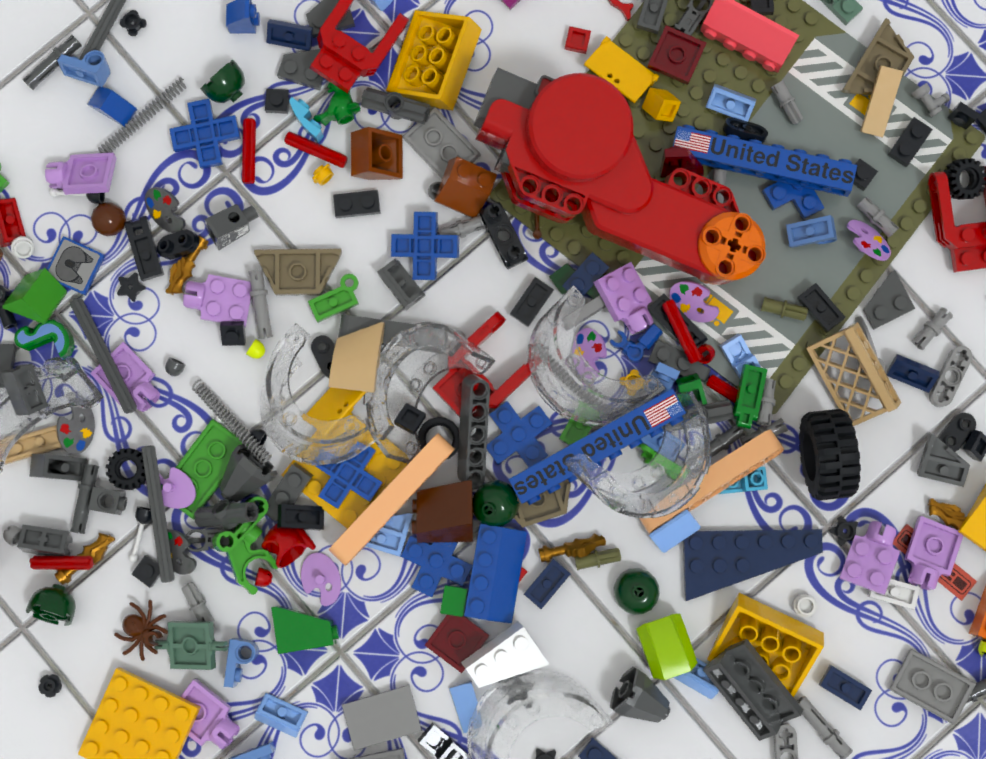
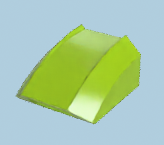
(667, 647)

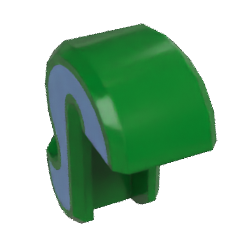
(30, 338)

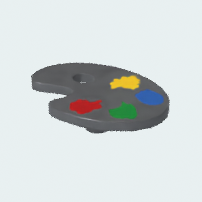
(162, 205)
(73, 434)
(179, 550)

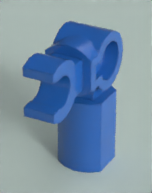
(633, 351)

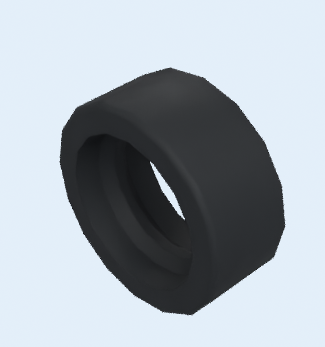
(439, 421)

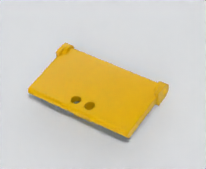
(623, 68)
(334, 402)

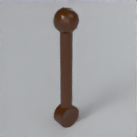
(537, 234)

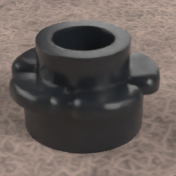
(54, 681)

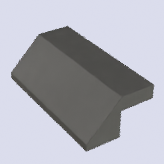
(752, 689)

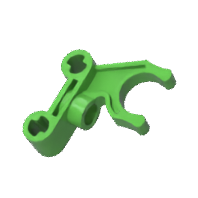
(239, 549)

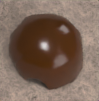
(108, 219)

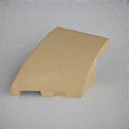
(357, 359)

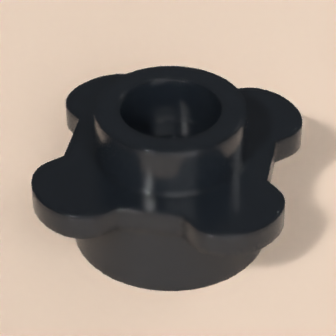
(130, 17)

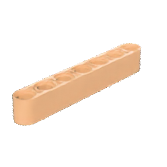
(726, 473)
(391, 499)

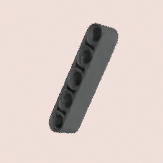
(354, 323)
(468, 422)

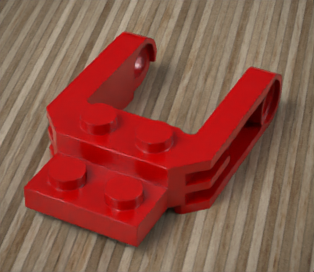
(344, 58)
(964, 241)
(450, 385)

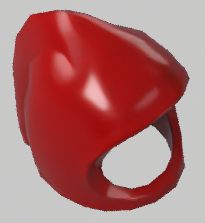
(287, 544)

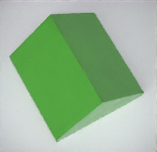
(36, 296)

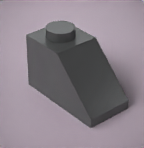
(57, 467)

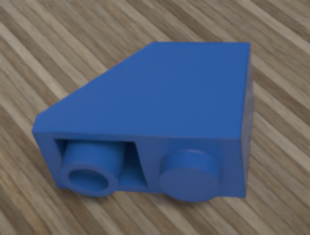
(242, 17)

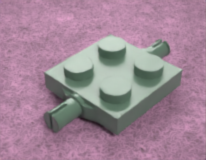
(191, 645)

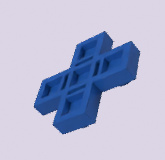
(205, 133)
(804, 199)
(425, 245)
(518, 434)
(350, 476)
(435, 563)

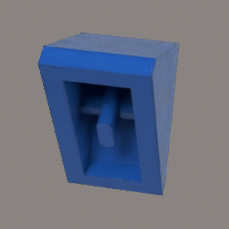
(112, 105)

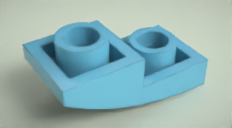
(303, 115)
(752, 482)

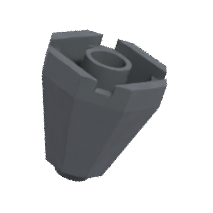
(245, 474)
(639, 698)

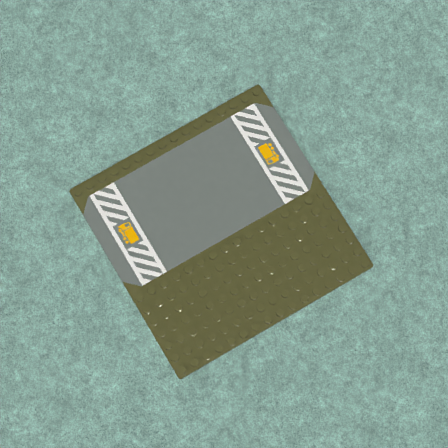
(830, 126)

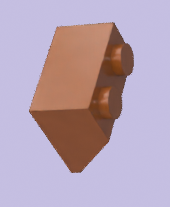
(376, 154)
(465, 187)

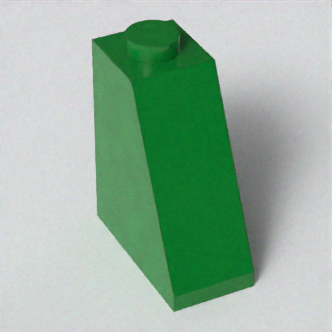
(301, 630)

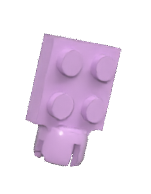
(82, 173)
(219, 298)
(626, 298)
(135, 375)
(931, 552)
(872, 559)
(213, 719)

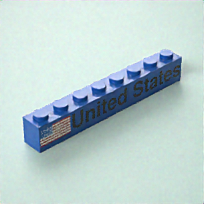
(767, 161)
(599, 445)

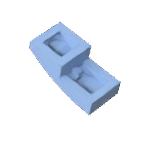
(738, 354)

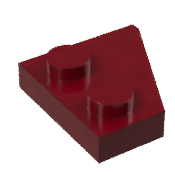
(679, 158)

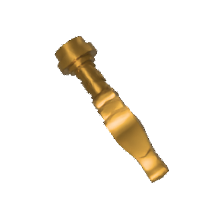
(182, 269)
(948, 513)
(578, 548)
(95, 550)

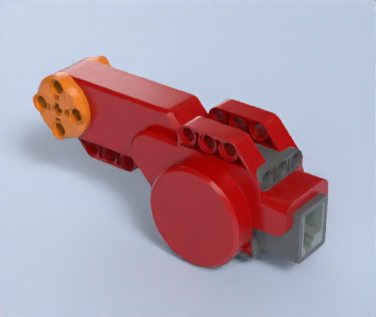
(576, 152)

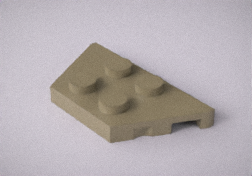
(884, 50)
(298, 269)
(546, 508)

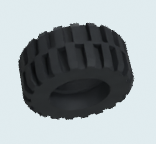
(829, 454)

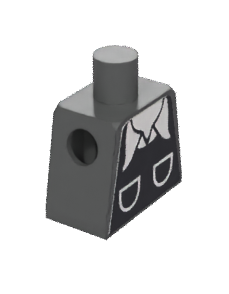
(222, 226)

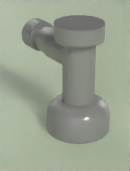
(933, 106)

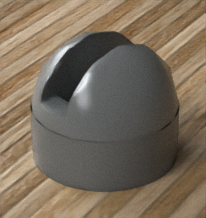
(435, 186)
(174, 367)

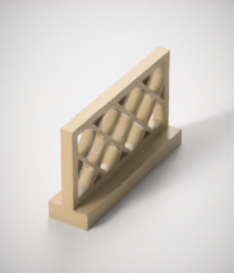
(868, 362)

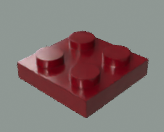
(676, 55)
(456, 640)

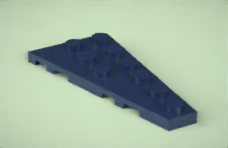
(729, 557)

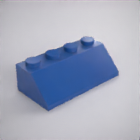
(495, 574)

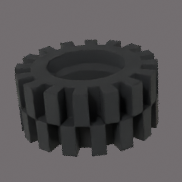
(976, 178)
(114, 469)

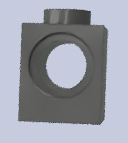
(98, 497)

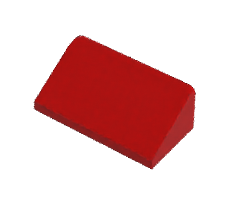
(10, 222)

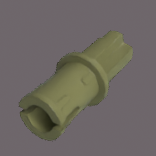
(784, 309)
(598, 558)

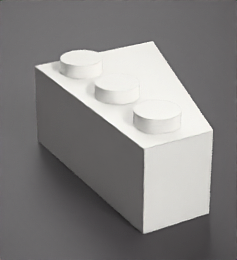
(504, 657)

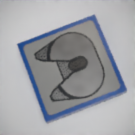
(75, 265)

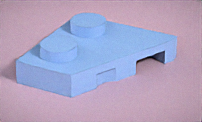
(392, 535)

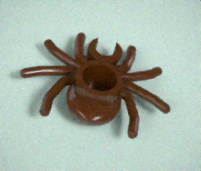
(141, 629)

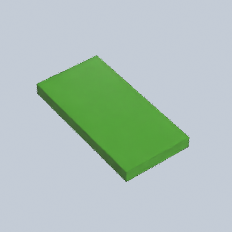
(207, 462)

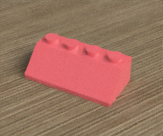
(749, 33)

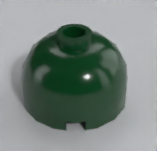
(225, 84)
(495, 503)
(628, 583)
(52, 605)

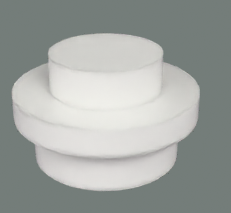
(22, 247)
(805, 605)

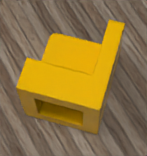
(661, 104)

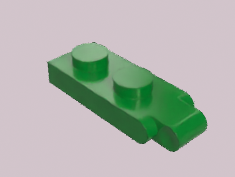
(749, 395)

